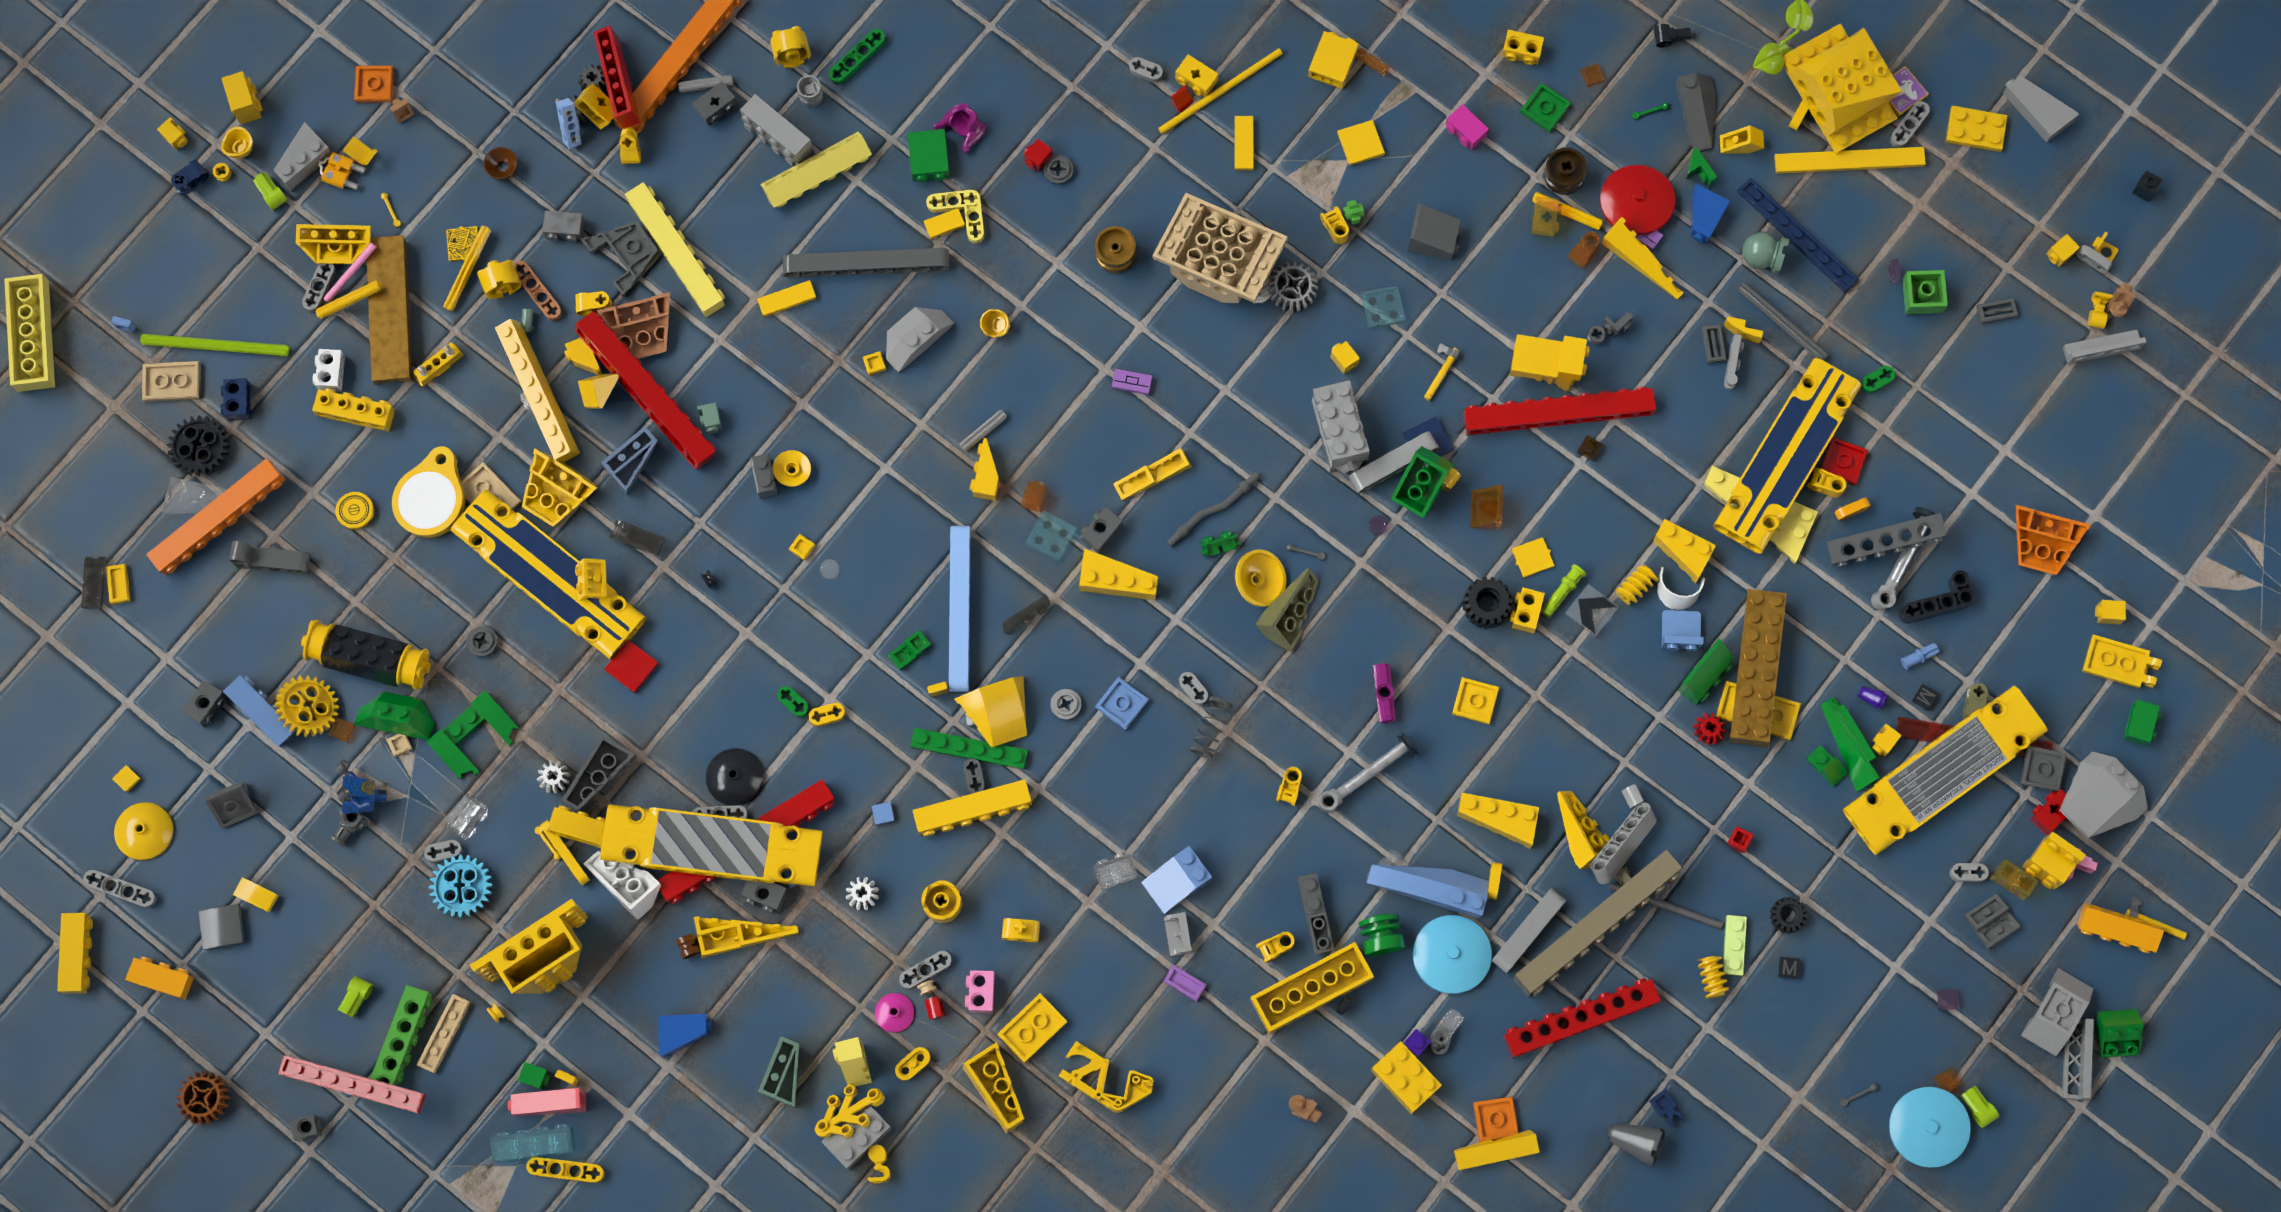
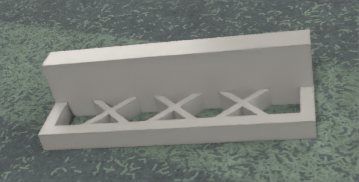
(2103, 346)
(2084, 1063)

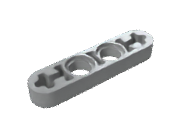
(120, 887)

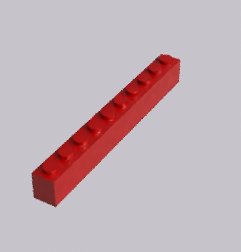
(645, 390)
(1559, 411)
(790, 813)

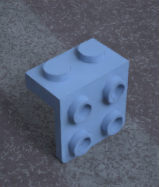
(1681, 630)

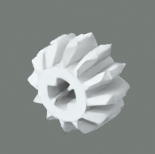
(548, 782)
(854, 896)

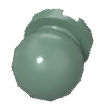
(1764, 251)

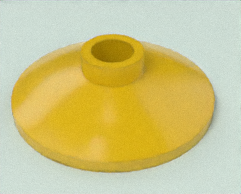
(789, 460)

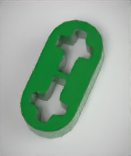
(1880, 383)
(790, 705)

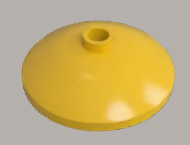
(1268, 576)
(153, 838)

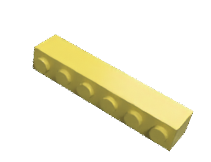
(816, 170)

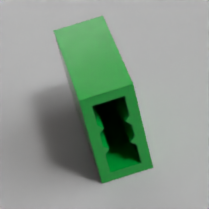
(928, 155)

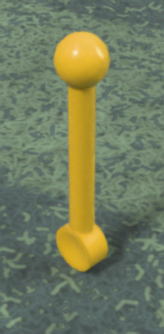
(397, 223)
(539, 831)

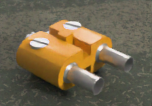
(338, 171)

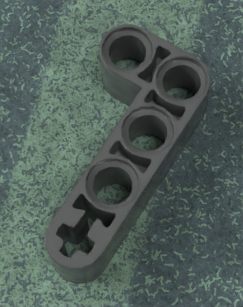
(267, 559)

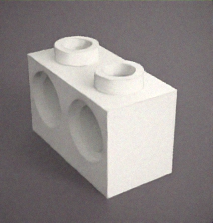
(334, 369)

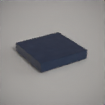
(1437, 432)

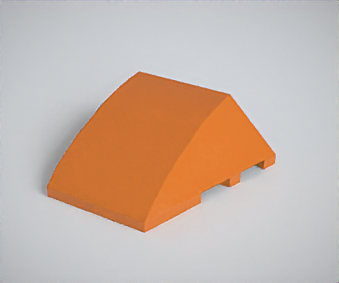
(2046, 539)

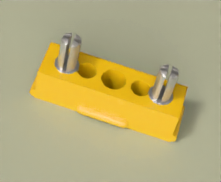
(422, 372)

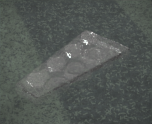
(188, 496)

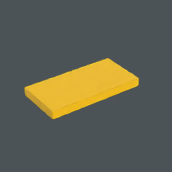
(1784, 712)

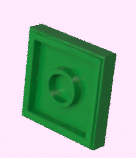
(1545, 107)

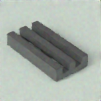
(1981, 314)
(1716, 359)

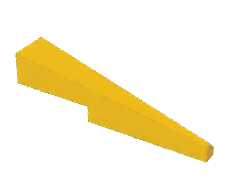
(1636, 254)

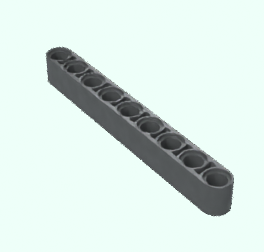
(865, 262)

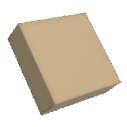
(399, 744)

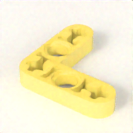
(967, 206)

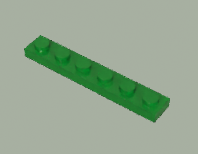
(968, 748)

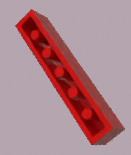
(616, 77)

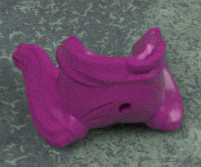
(965, 123)

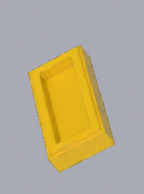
(944, 223)
(118, 584)

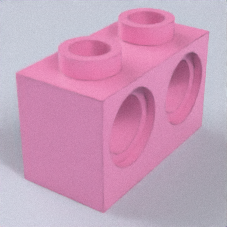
(985, 991)

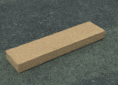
(443, 1033)

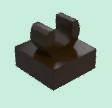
(1589, 448)

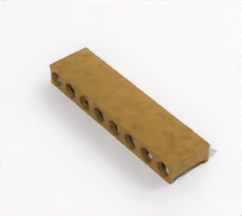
(390, 311)

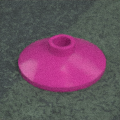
(897, 1022)

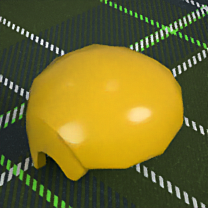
(995, 323)

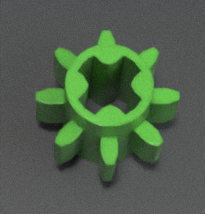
(1353, 212)

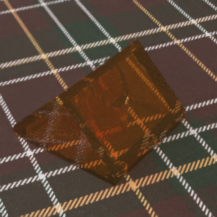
(1487, 508)

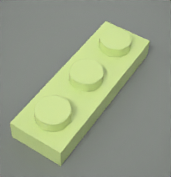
(1734, 945)

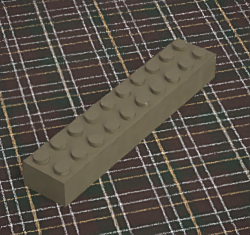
(1598, 922)

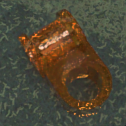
(1583, 251)

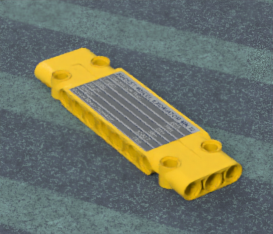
(1945, 770)

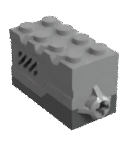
(1340, 427)

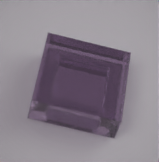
(1894, 271)
(1947, 999)

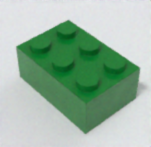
(1422, 481)

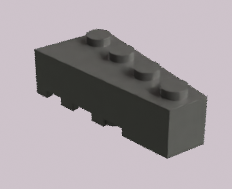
(598, 771)

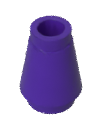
(1873, 697)

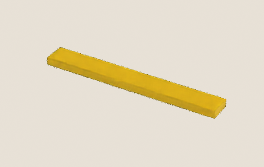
(1849, 160)

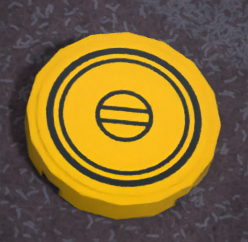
(354, 510)

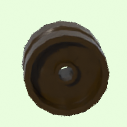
(1565, 171)

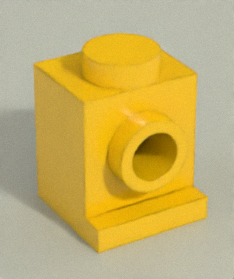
(173, 134)
(1885, 740)

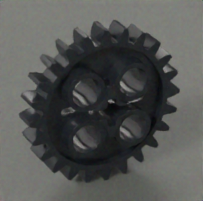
(182, 442)

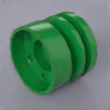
(1381, 935)

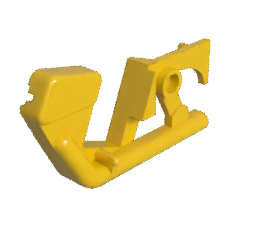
(1137, 1087)

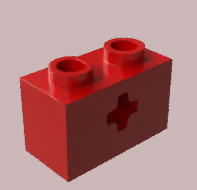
(2043, 818)

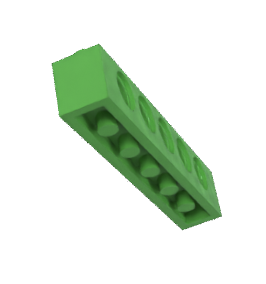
(395, 1034)

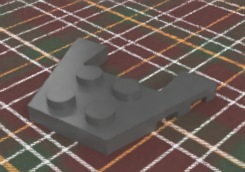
(630, 246)

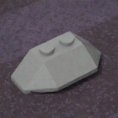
(914, 335)

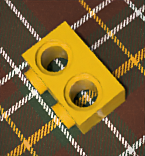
(1523, 42)
(1531, 611)

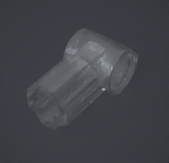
(1446, 1027)

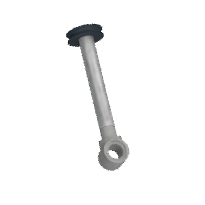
(1888, 589)
(1337, 795)

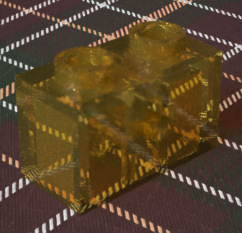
(1539, 226)
(2014, 879)

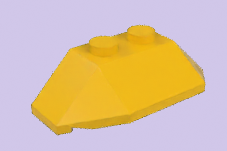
(333, 242)

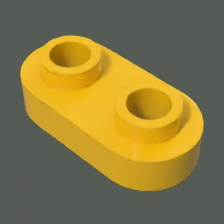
(912, 1063)

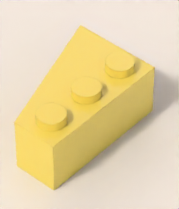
(853, 1061)

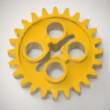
(290, 713)

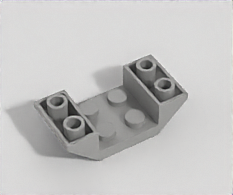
(2058, 1013)

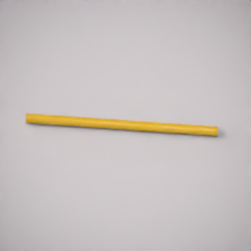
(1221, 90)

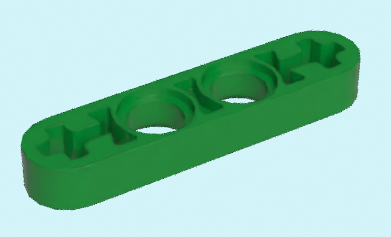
(855, 55)

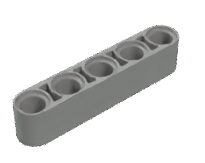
(1391, 463)
(1623, 843)
(1528, 930)

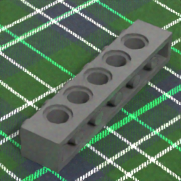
(1934, 522)

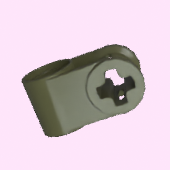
(1973, 702)

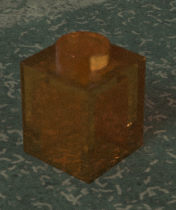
(1034, 496)

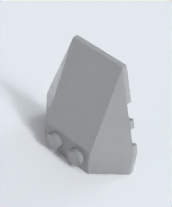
(2103, 796)

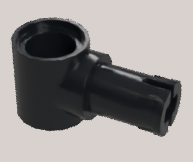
(1666, 36)

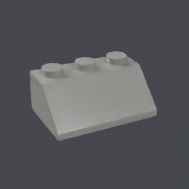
(852, 1149)

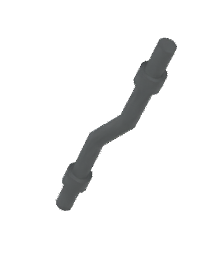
(1182, 531)

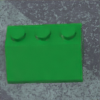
(1707, 673)

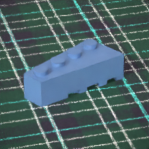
(258, 709)

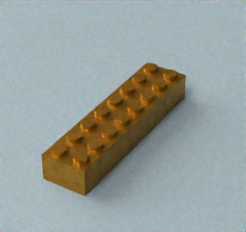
(1758, 668)

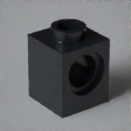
(2147, 186)

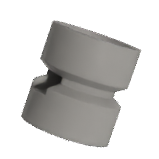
(809, 91)

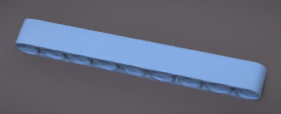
(959, 609)

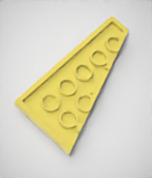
(1790, 533)

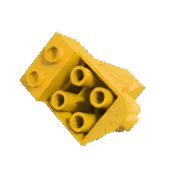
(1550, 359)

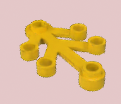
(827, 1126)

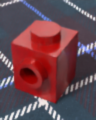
(1037, 154)

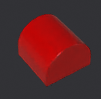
(1740, 839)
(934, 1008)

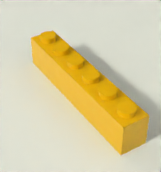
(972, 807)

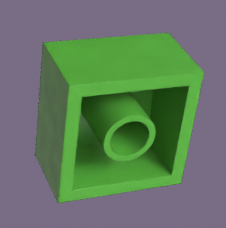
(1924, 292)

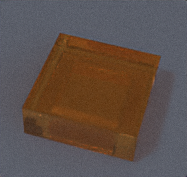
(1592, 75)
(341, 730)

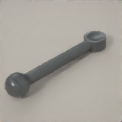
(1321, 556)
(1843, 1102)

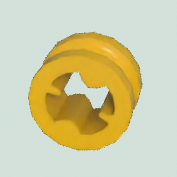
(220, 167)
(495, 1012)

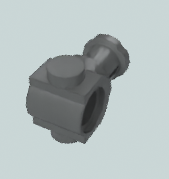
(347, 827)

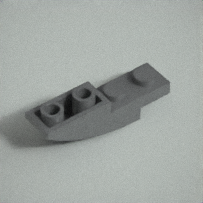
(1315, 913)

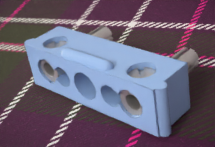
(568, 122)

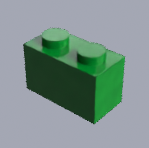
(2142, 722)

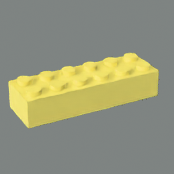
(29, 333)

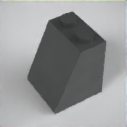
(1434, 233)

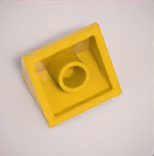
(597, 389)

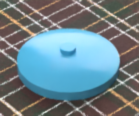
(1452, 954)
(1929, 1127)

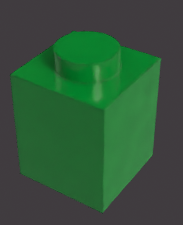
(534, 1076)

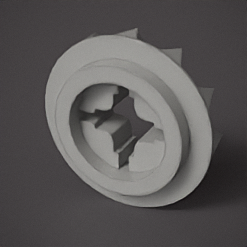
(1067, 695)

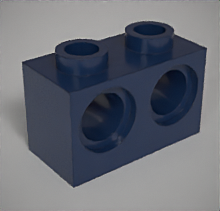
(241, 398)

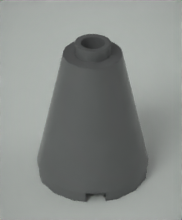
(1638, 1141)

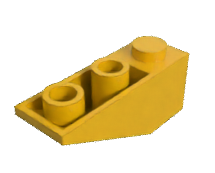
(986, 480)

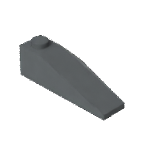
(1697, 103)

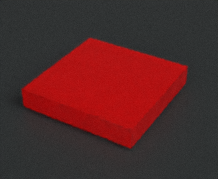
(1844, 460)
(631, 666)

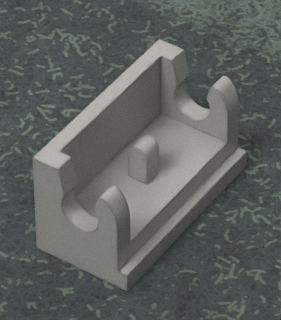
(1177, 934)

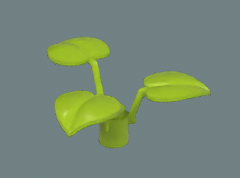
(1770, 56)

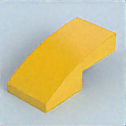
(1737, 326)
(255, 895)

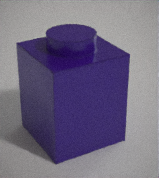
(1417, 1043)

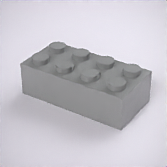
(776, 131)

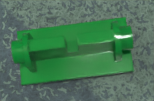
(1211, 544)

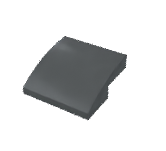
(1992, 921)
(221, 927)

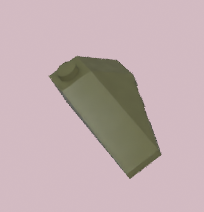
(1286, 613)

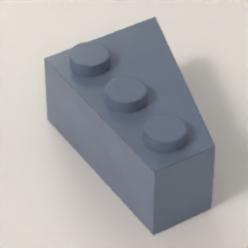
(630, 458)

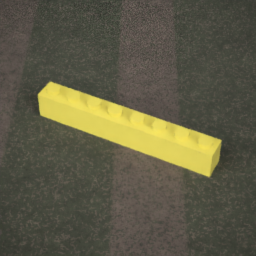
(675, 250)

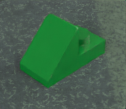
(1699, 165)
(1827, 766)

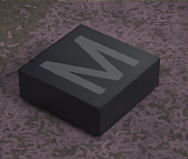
(1925, 697)
(1789, 968)

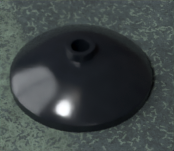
(743, 786)

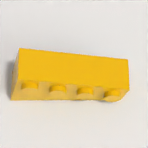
(994, 1085)

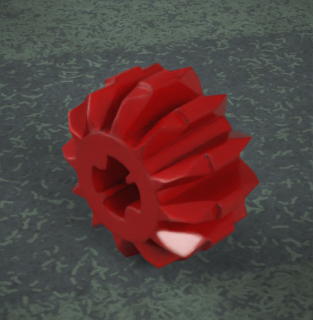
(1707, 735)

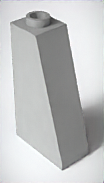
(2039, 108)

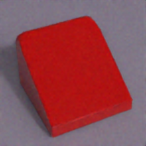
(1181, 99)

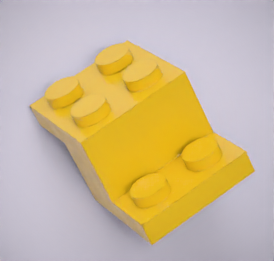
(2053, 861)

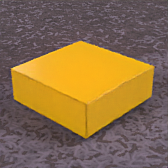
(874, 363)
(801, 547)
(937, 689)
(126, 778)
(566, 1077)

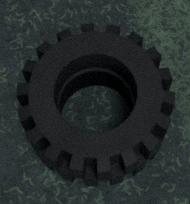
(1482, 617)

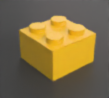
(242, 97)

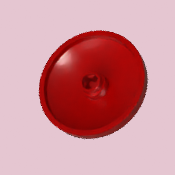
(1640, 197)

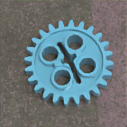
(478, 885)

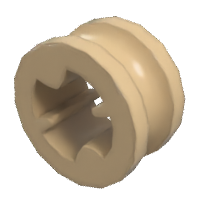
(927, 987)

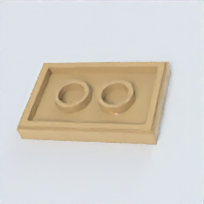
(171, 381)
(484, 478)

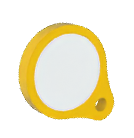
(430, 496)

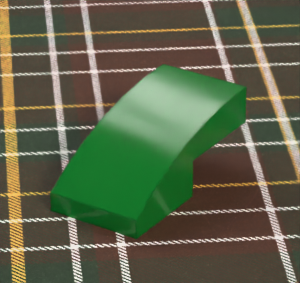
(909, 650)

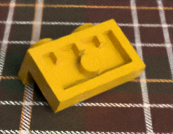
(591, 579)

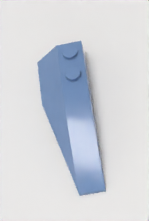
(1434, 885)

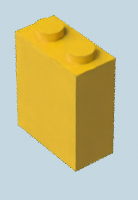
(1333, 59)

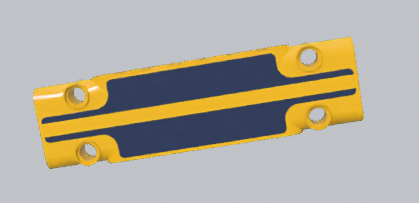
(1787, 455)
(545, 573)

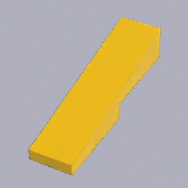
(1152, 474)
(1498, 1150)

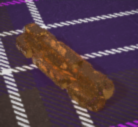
(1372, 61)

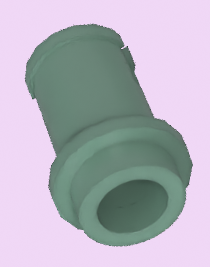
(527, 319)

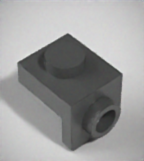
(1623, 323)

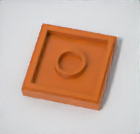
(374, 84)
(1495, 1118)

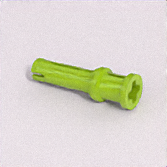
(1567, 584)

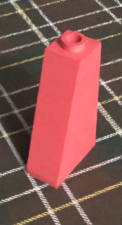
(548, 1102)

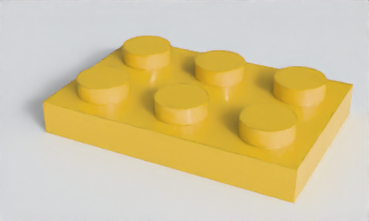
(1976, 128)
(1032, 1028)

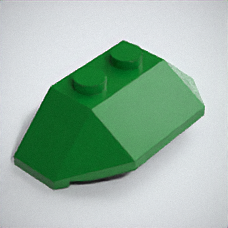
(396, 715)

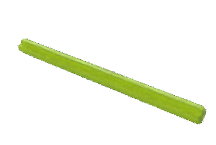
(213, 344)

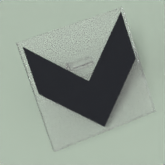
(1591, 610)

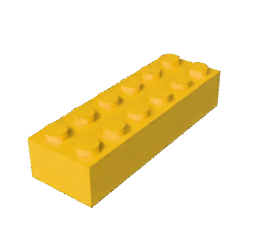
(1312, 988)

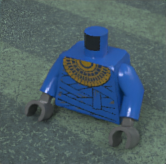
(357, 793)

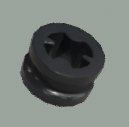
(709, 579)

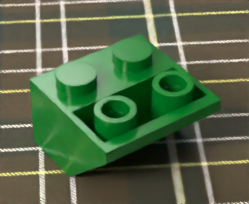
(2119, 1033)

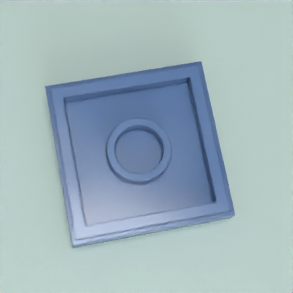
(1122, 703)

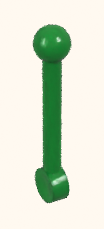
(1636, 115)

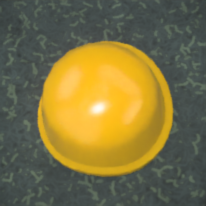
(237, 143)

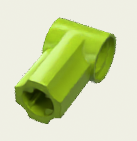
(271, 193)
(357, 992)
(1983, 1111)

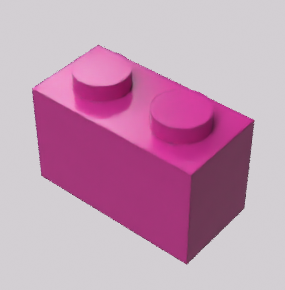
(1466, 127)

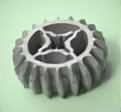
(1305, 277)

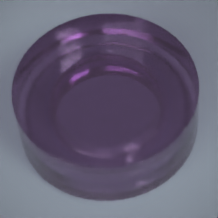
(1378, 525)

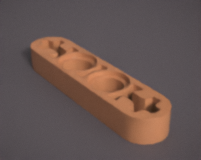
(537, 290)

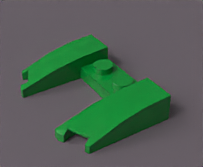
(446, 740)

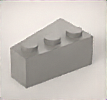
(301, 157)

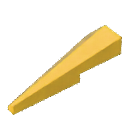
(722, 936)

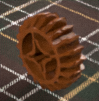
(195, 1101)

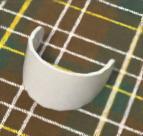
(1673, 600)

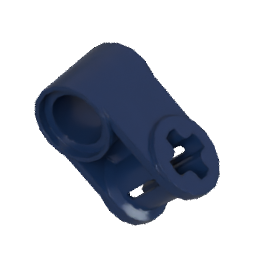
(191, 176)

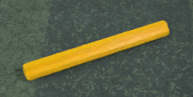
(467, 268)

